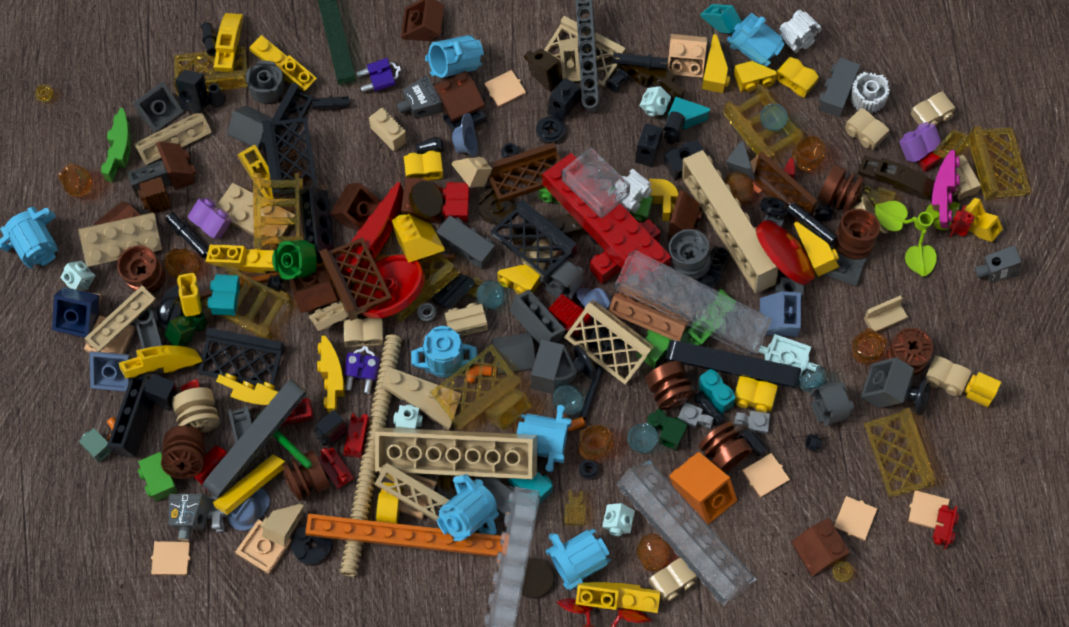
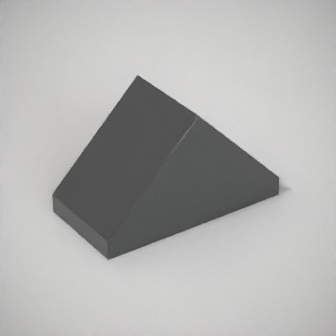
(740, 161)

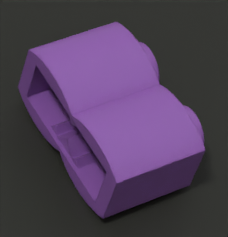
(920, 142)
(210, 218)

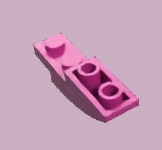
(944, 185)

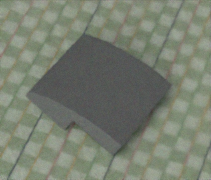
(848, 270)

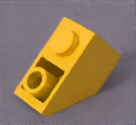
(751, 74)
(519, 278)

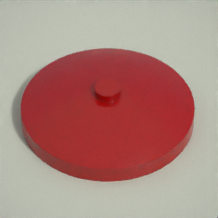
(785, 252)
(403, 283)

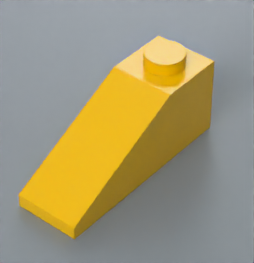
(716, 69)
(255, 163)
(818, 251)

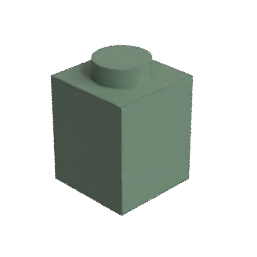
(95, 445)

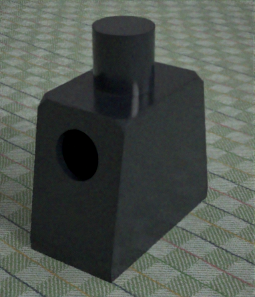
(564, 96)
(650, 140)

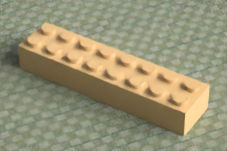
(729, 220)
(457, 452)

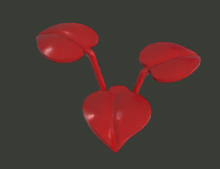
(628, 614)

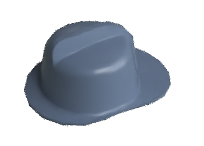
(464, 137)
(586, 295)
(249, 511)

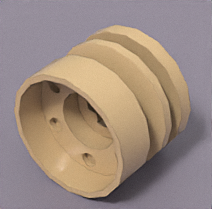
(196, 409)

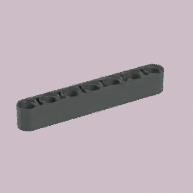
(588, 59)
(254, 438)

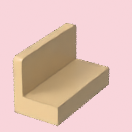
(885, 315)

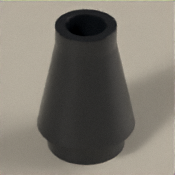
(216, 95)
(432, 144)
(754, 441)

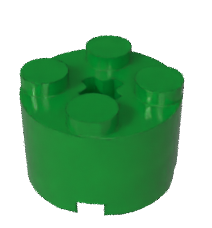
(295, 259)

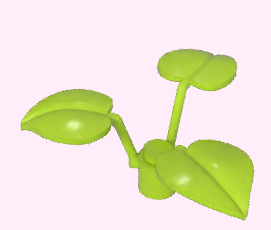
(893, 215)

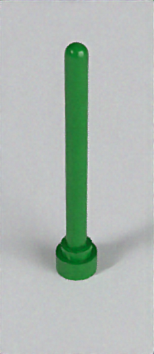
(292, 449)

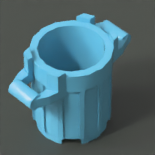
(756, 40)
(454, 56)
(30, 237)
(442, 352)
(550, 435)
(468, 510)
(577, 557)

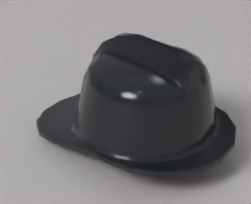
(169, 307)

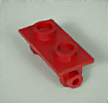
(961, 222)
(335, 467)
(944, 533)

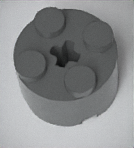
(265, 82)
(564, 280)
(831, 403)

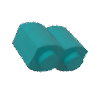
(224, 294)
(714, 389)

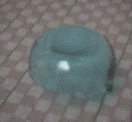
(773, 117)
(490, 294)
(813, 380)
(569, 397)
(642, 438)

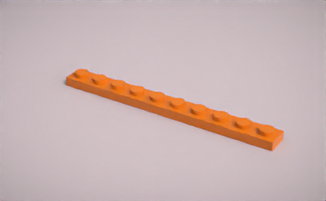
(400, 535)

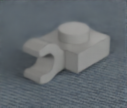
(693, 415)
(755, 421)
(217, 517)

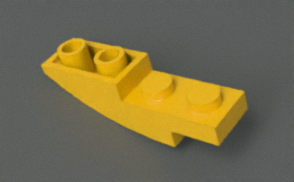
(227, 42)
(290, 68)
(239, 256)
(165, 357)
(332, 373)
(260, 395)
(615, 595)

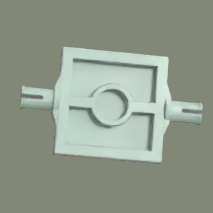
(788, 352)

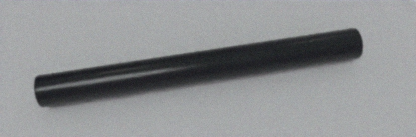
(593, 388)

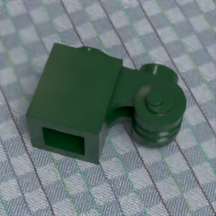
(182, 329)
(672, 428)

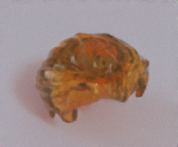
(181, 262)

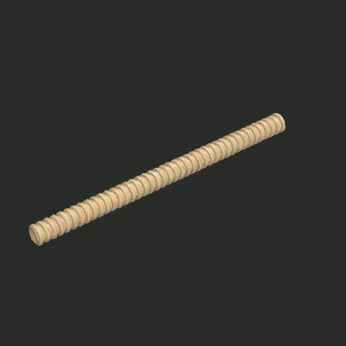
(368, 472)

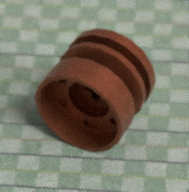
(840, 188)
(857, 233)
(137, 261)
(915, 339)
(670, 385)
(723, 445)
(183, 452)
(302, 478)

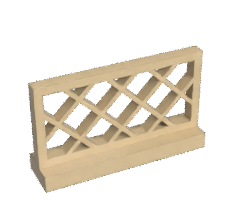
(602, 44)
(617, 327)

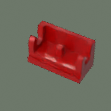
(356, 436)

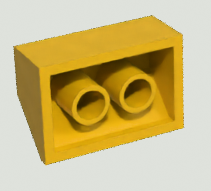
(416, 237)

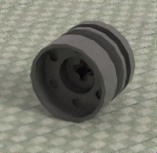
(690, 253)

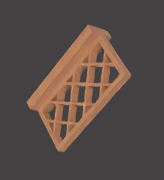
(644, 316)

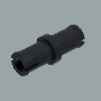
(209, 38)
(330, 102)

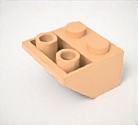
(687, 55)

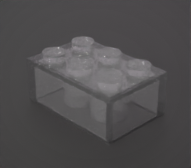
(596, 182)

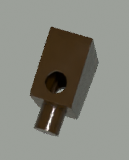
(544, 68)

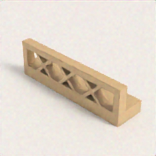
(181, 133)
(120, 319)
(412, 485)

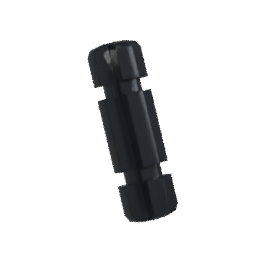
(709, 407)

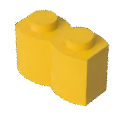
(797, 77)
(424, 166)
(189, 294)
(982, 389)
(755, 394)

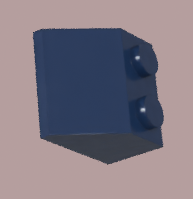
(74, 311)

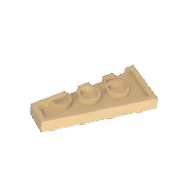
(417, 393)

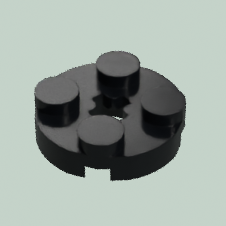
(307, 556)

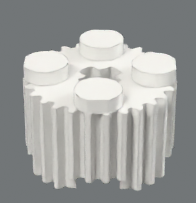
(800, 31)
(869, 92)
(639, 189)

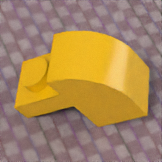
(665, 194)
(985, 225)
(388, 506)

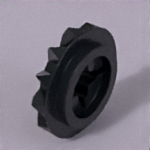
(544, 125)
(774, 207)

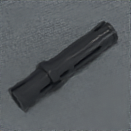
(640, 60)
(806, 219)
(182, 229)

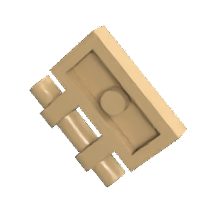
(325, 317)

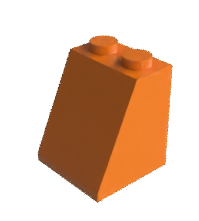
(704, 487)

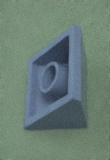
(106, 371)

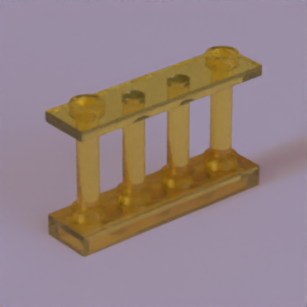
(745, 129)
(260, 202)
(246, 321)

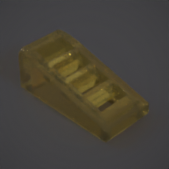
(953, 137)

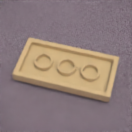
(239, 205)
(109, 240)

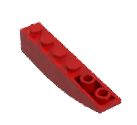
(376, 229)

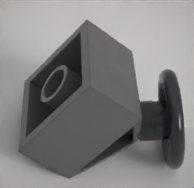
(555, 368)
(891, 383)

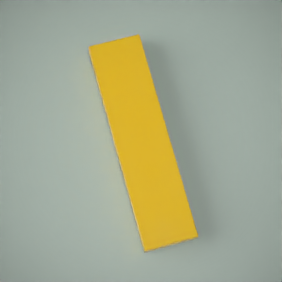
(249, 484)

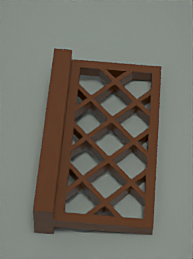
(521, 163)
(771, 181)
(340, 285)

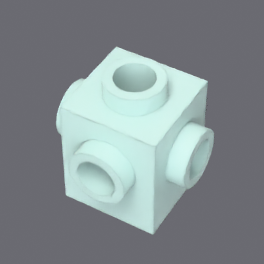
(655, 101)
(77, 276)
(408, 417)
(618, 519)

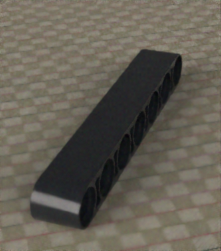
(733, 363)

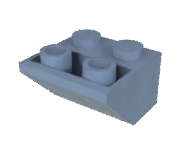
(785, 313)

